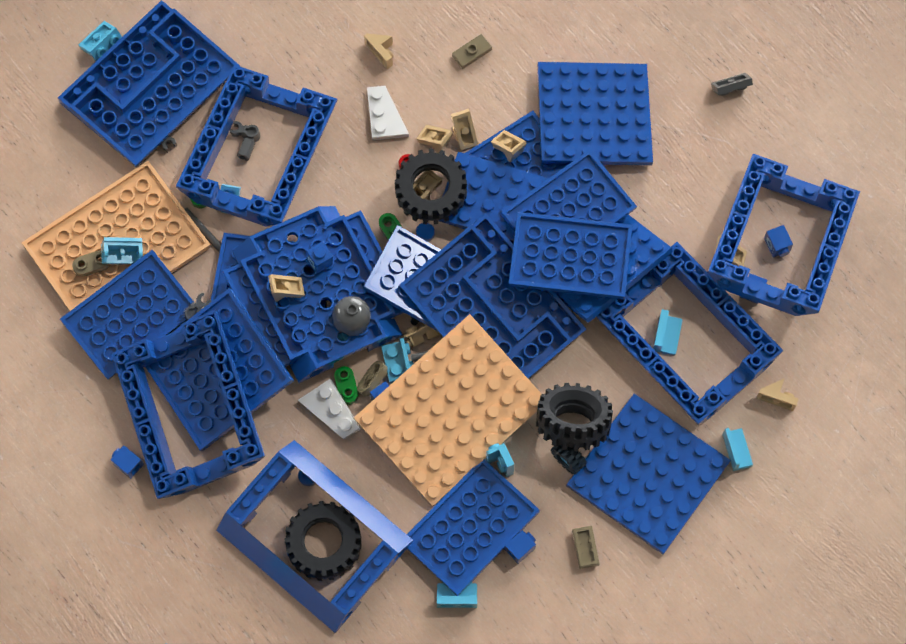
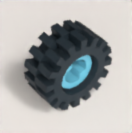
(569, 459)

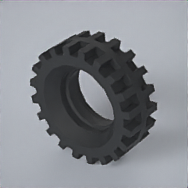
(431, 209)
(574, 400)
(328, 566)

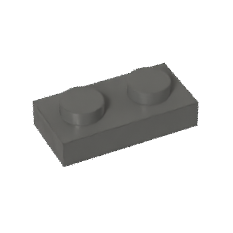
(736, 82)

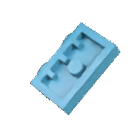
(100, 40)
(396, 359)
(501, 453)

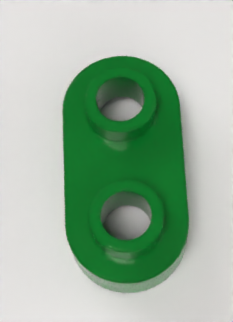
(385, 218)
(346, 384)

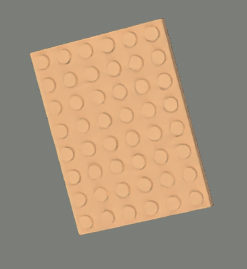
(129, 208)
(450, 409)

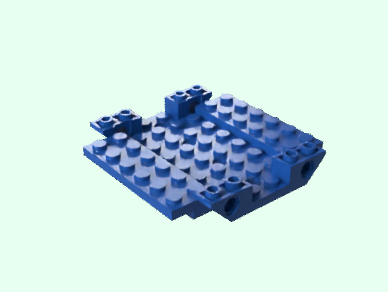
(300, 327)

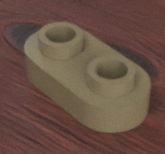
(91, 264)
(372, 378)

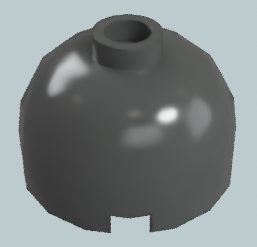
(351, 316)

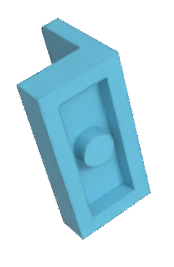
(667, 333)
(737, 449)
(448, 599)

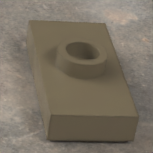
(472, 51)
(585, 547)

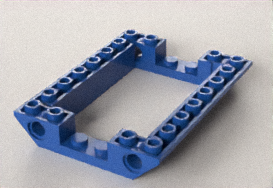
(254, 85)
(830, 196)
(727, 311)
(148, 427)
(278, 469)

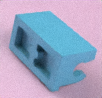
(121, 250)

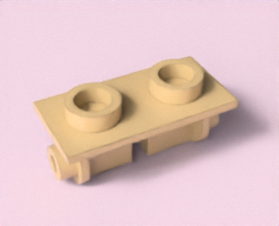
(415, 334)

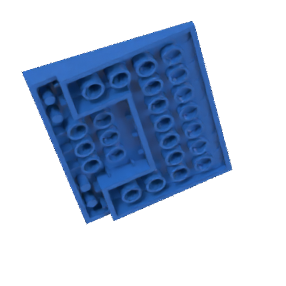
(148, 83)
(474, 280)

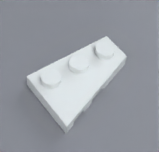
(384, 115)
(331, 409)

